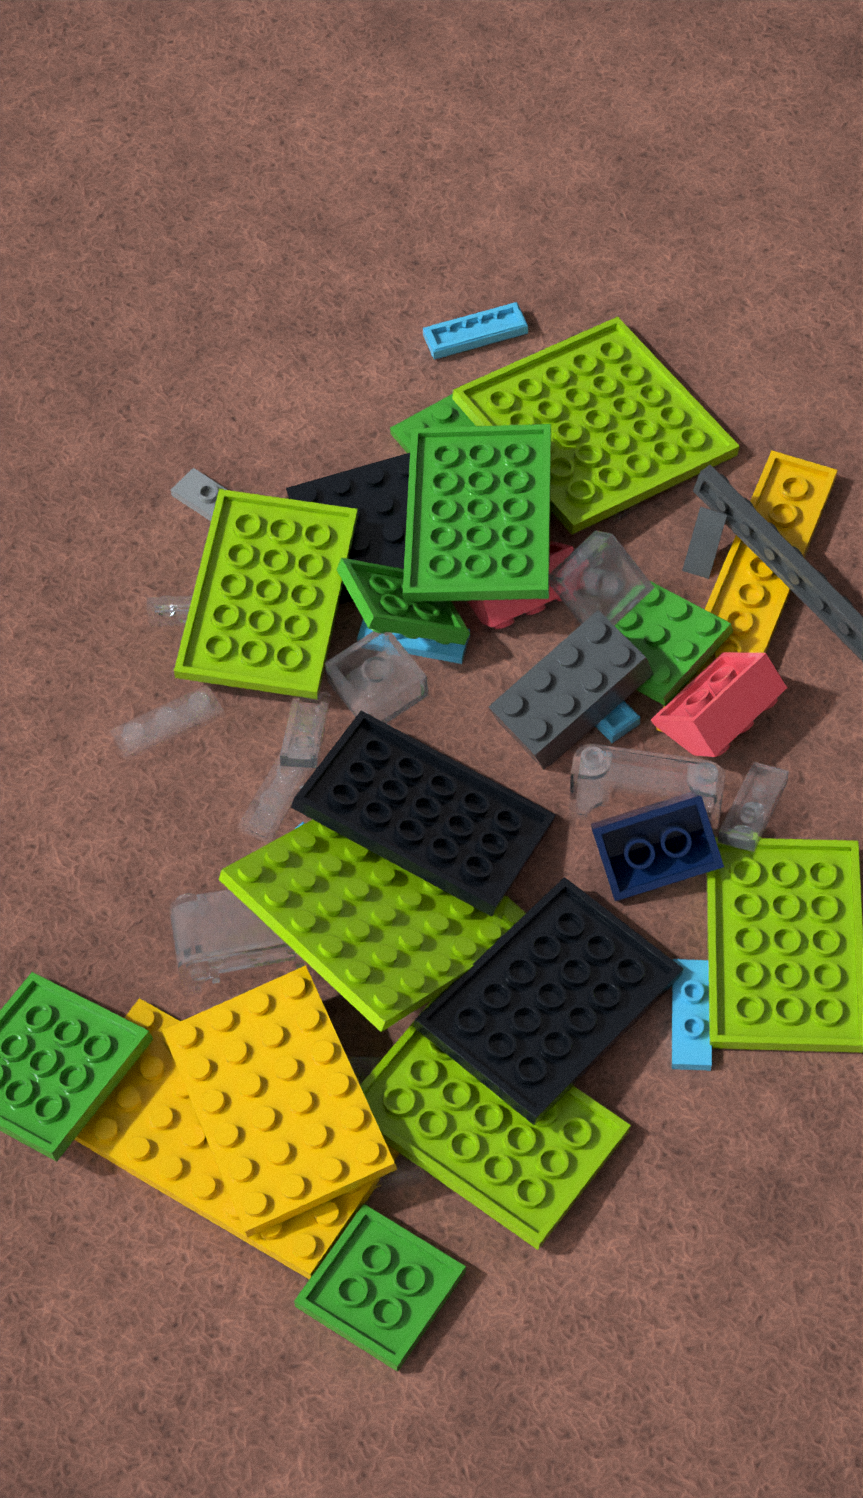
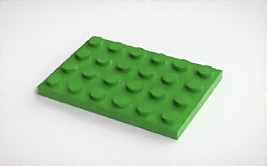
(478, 513)

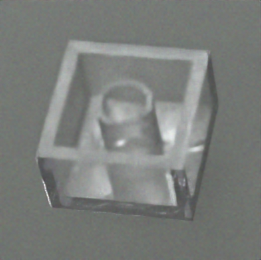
(600, 578)
(377, 677)

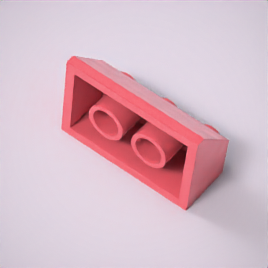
(502, 612)
(721, 703)

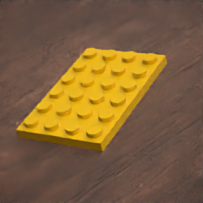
(278, 1101)

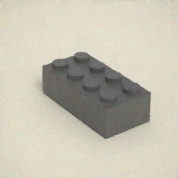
(571, 689)

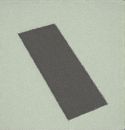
(704, 542)

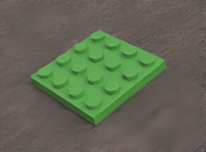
(59, 1063)

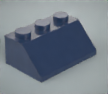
(657, 845)

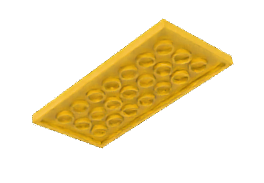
(158, 1138)

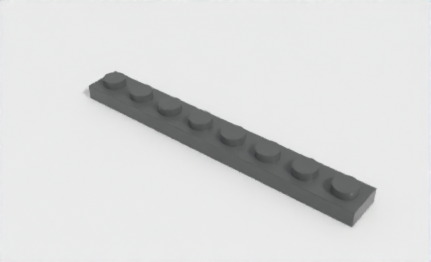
(782, 558)

